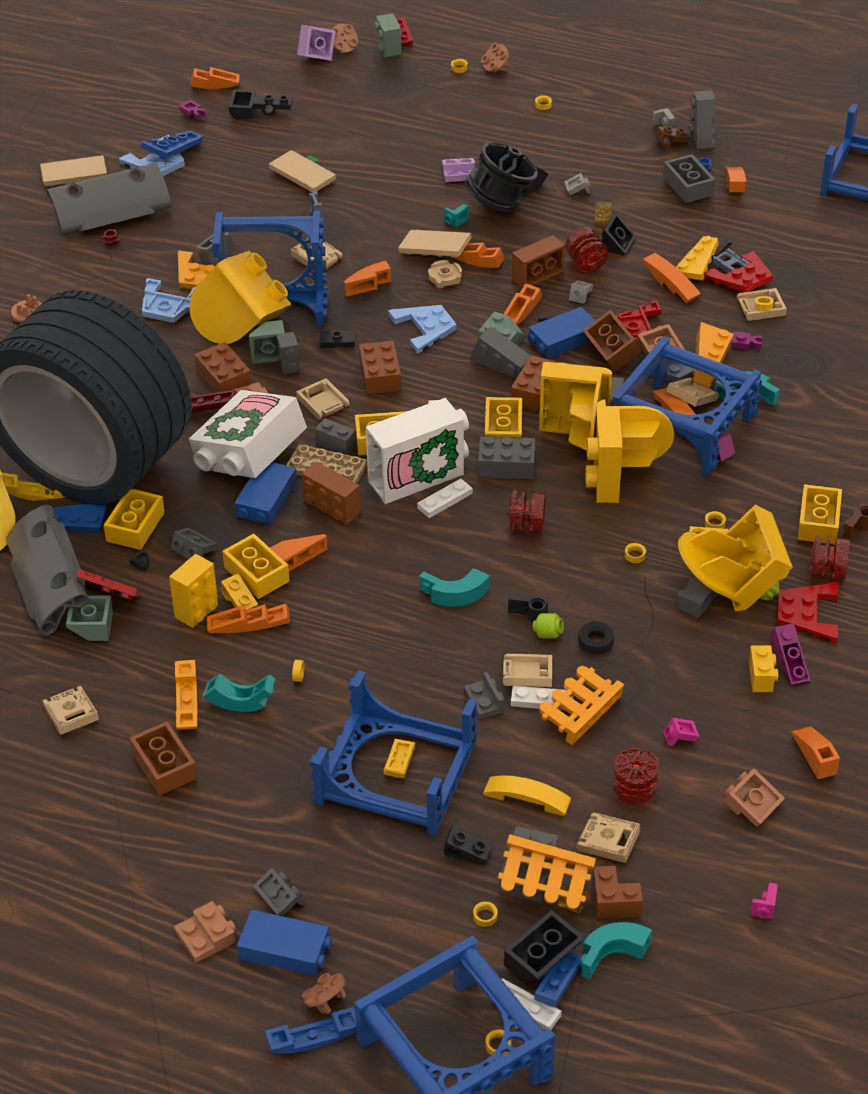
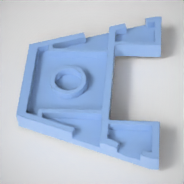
(166, 165)
(163, 305)
(430, 320)

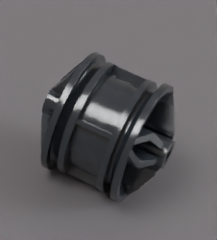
(500, 177)

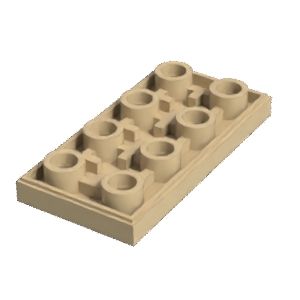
(72, 170)
(302, 171)
(434, 243)
(345, 465)

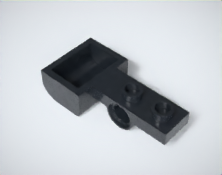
(245, 101)

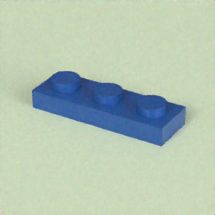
(558, 980)

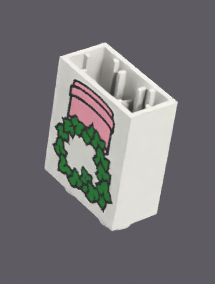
(247, 433)
(416, 450)

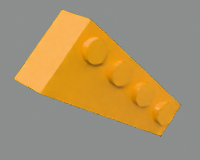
(712, 344)

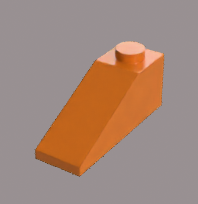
(300, 550)

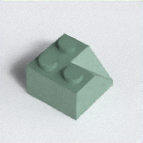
(389, 35)
(505, 326)
(264, 342)
(93, 619)

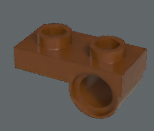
(667, 136)
(857, 521)

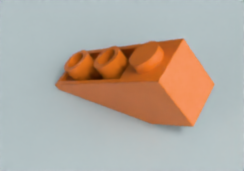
(817, 751)

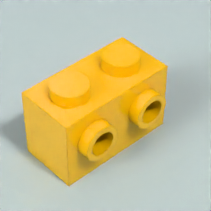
(762, 668)

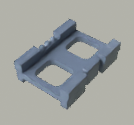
(315, 206)
(727, 265)

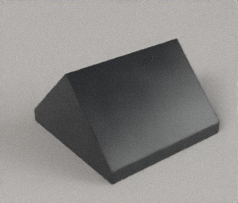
(617, 235)

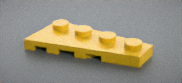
(696, 261)

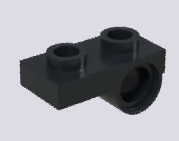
(527, 605)
(464, 844)

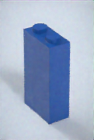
(560, 333)
(266, 493)
(284, 943)

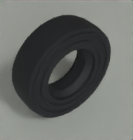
(596, 646)

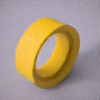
(459, 62)
(543, 99)
(764, 306)
(715, 515)
(635, 547)
(298, 670)
(485, 906)
(492, 1035)

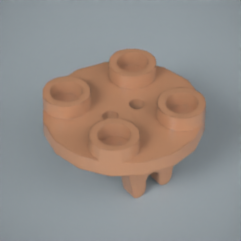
(349, 36)
(495, 58)
(24, 308)
(323, 991)

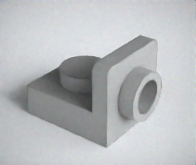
(664, 117)
(577, 183)
(579, 291)

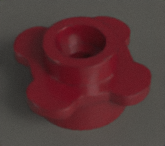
(110, 237)

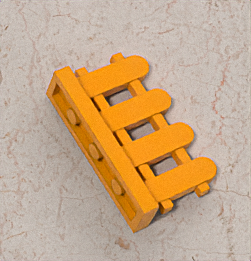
(585, 716)
(560, 859)

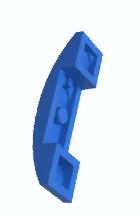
(312, 1035)

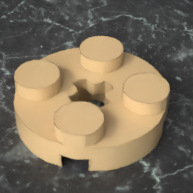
(452, 273)

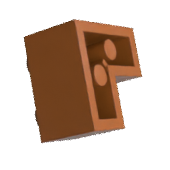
(615, 899)

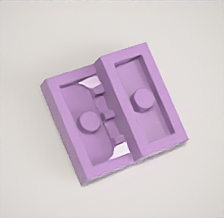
(457, 169)

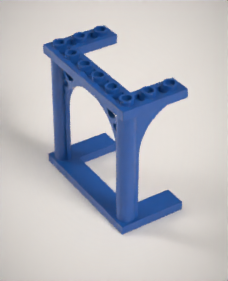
(834, 162)
(310, 295)
(701, 435)
(371, 712)
(469, 968)

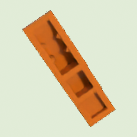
(671, 276)
(672, 402)
(244, 620)

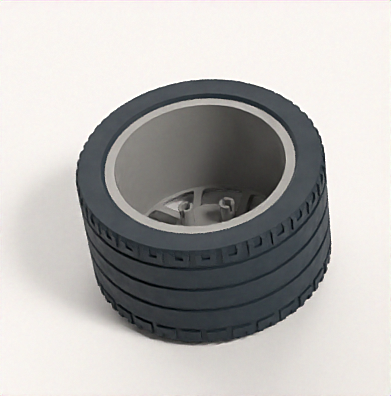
(89, 397)

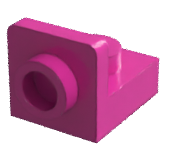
(681, 730)
(765, 907)

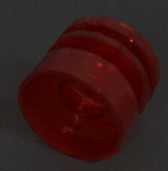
(586, 249)
(527, 510)
(830, 557)
(635, 776)

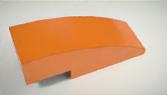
(214, 79)
(735, 179)
(480, 256)
(367, 279)
(523, 303)

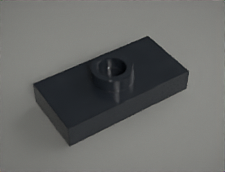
(337, 339)

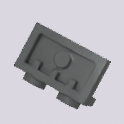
(189, 542)
(487, 697)
(278, 892)

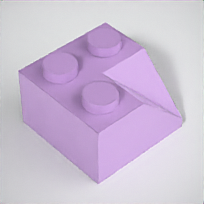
(316, 42)

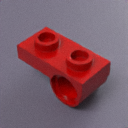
(406, 38)

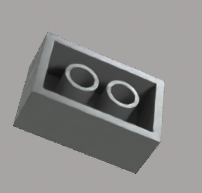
(689, 178)
(506, 457)
(537, 836)

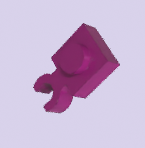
(192, 108)
(744, 340)

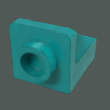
(457, 216)

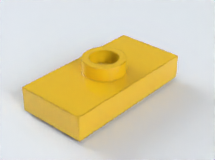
(399, 758)

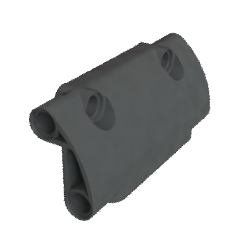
(109, 199)
(45, 568)

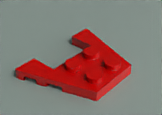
(745, 278)
(636, 321)
(109, 585)
(800, 608)

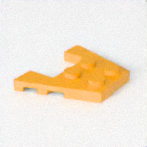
(191, 273)

